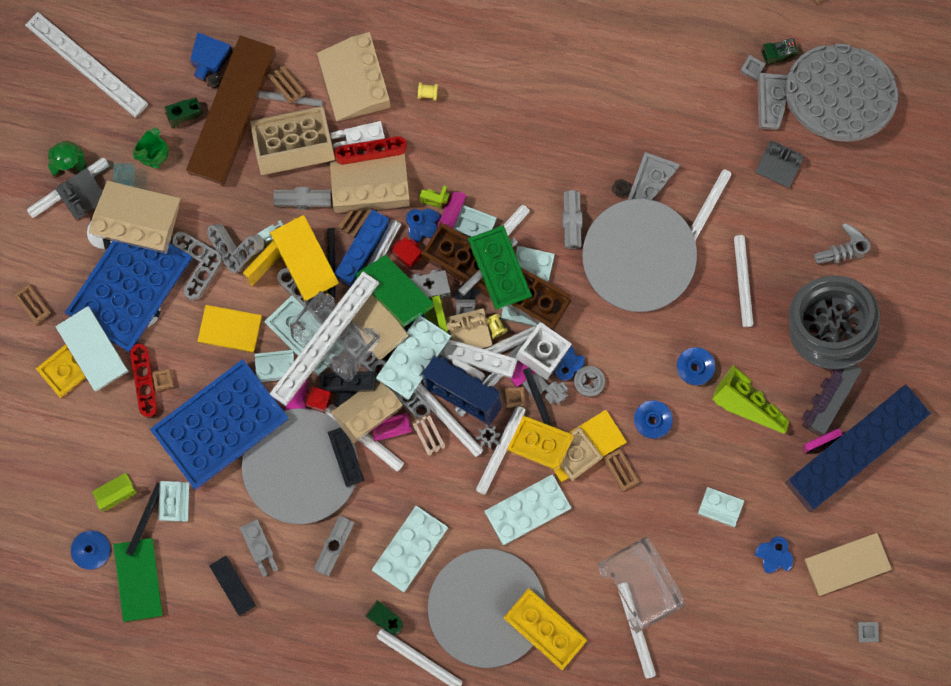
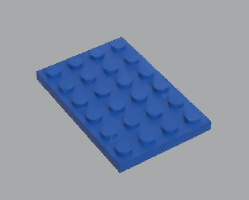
(129, 289)
(219, 424)

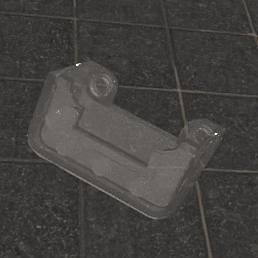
(349, 349)
(643, 583)

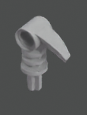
(848, 250)

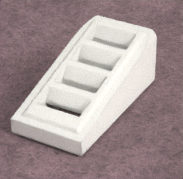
(471, 371)

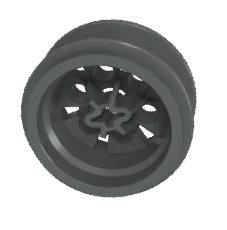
(830, 349)

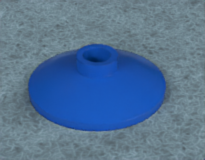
(698, 357)
(655, 410)
(99, 554)

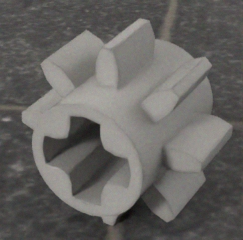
(556, 392)
(484, 440)

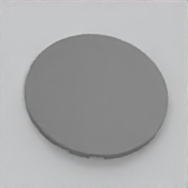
(841, 92)
(639, 255)
(296, 470)
(470, 606)

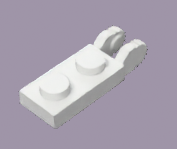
(359, 134)

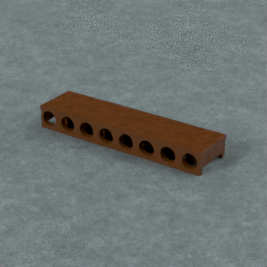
(231, 110)
(451, 252)

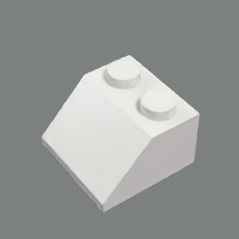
(543, 350)

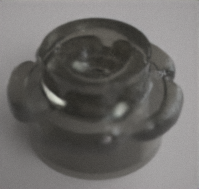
(214, 80)
(621, 183)

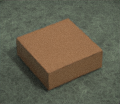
(163, 379)
(515, 397)

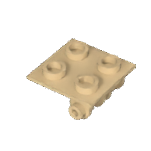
(470, 328)

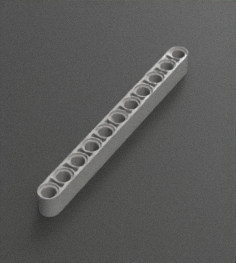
(417, 401)

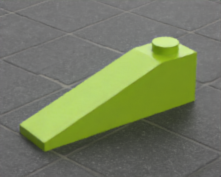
(740, 398)

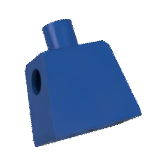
(209, 55)

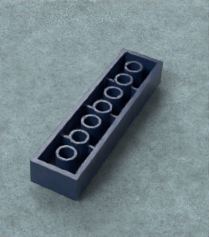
(857, 448)

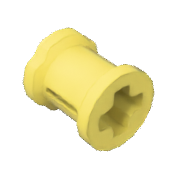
(427, 91)
(496, 326)

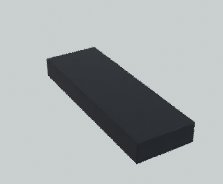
(362, 382)
(346, 457)
(232, 585)

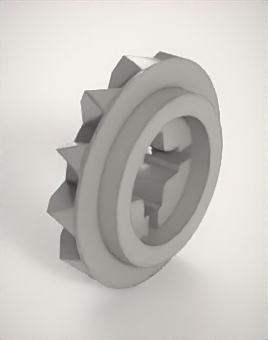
(590, 372)

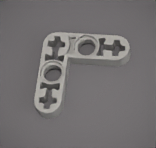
(203, 259)
(234, 259)

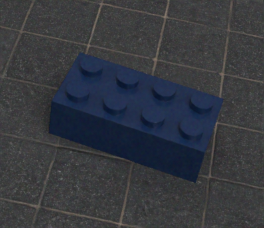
(462, 390)

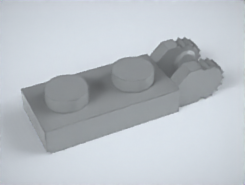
(258, 545)

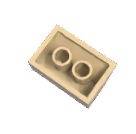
(366, 411)

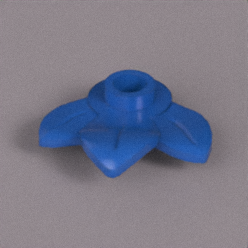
(425, 224)
(571, 362)
(775, 558)

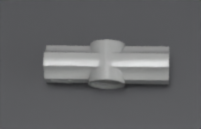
(302, 198)
(572, 219)
(339, 534)

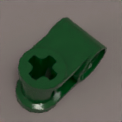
(382, 616)

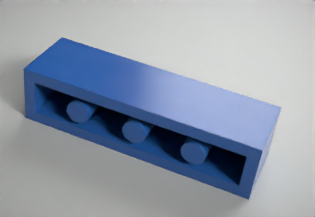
(362, 248)

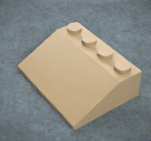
(353, 78)
(292, 140)
(370, 184)
(135, 217)

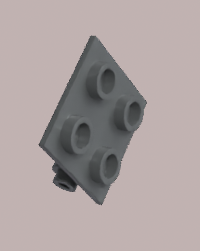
(779, 164)
(80, 193)

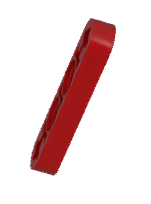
(369, 147)
(145, 380)

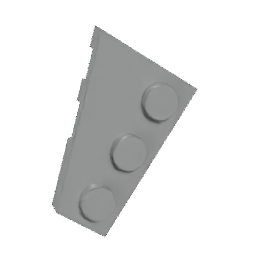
(771, 100)
(652, 176)

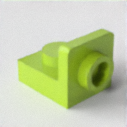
(432, 198)

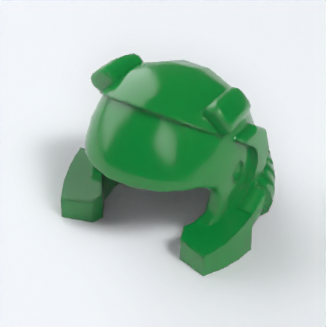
(151, 149)
(65, 156)

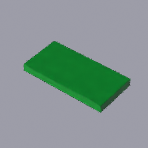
(499, 267)
(397, 291)
(138, 581)

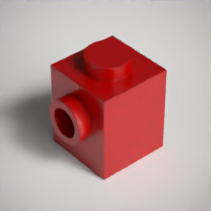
(407, 252)
(317, 399)

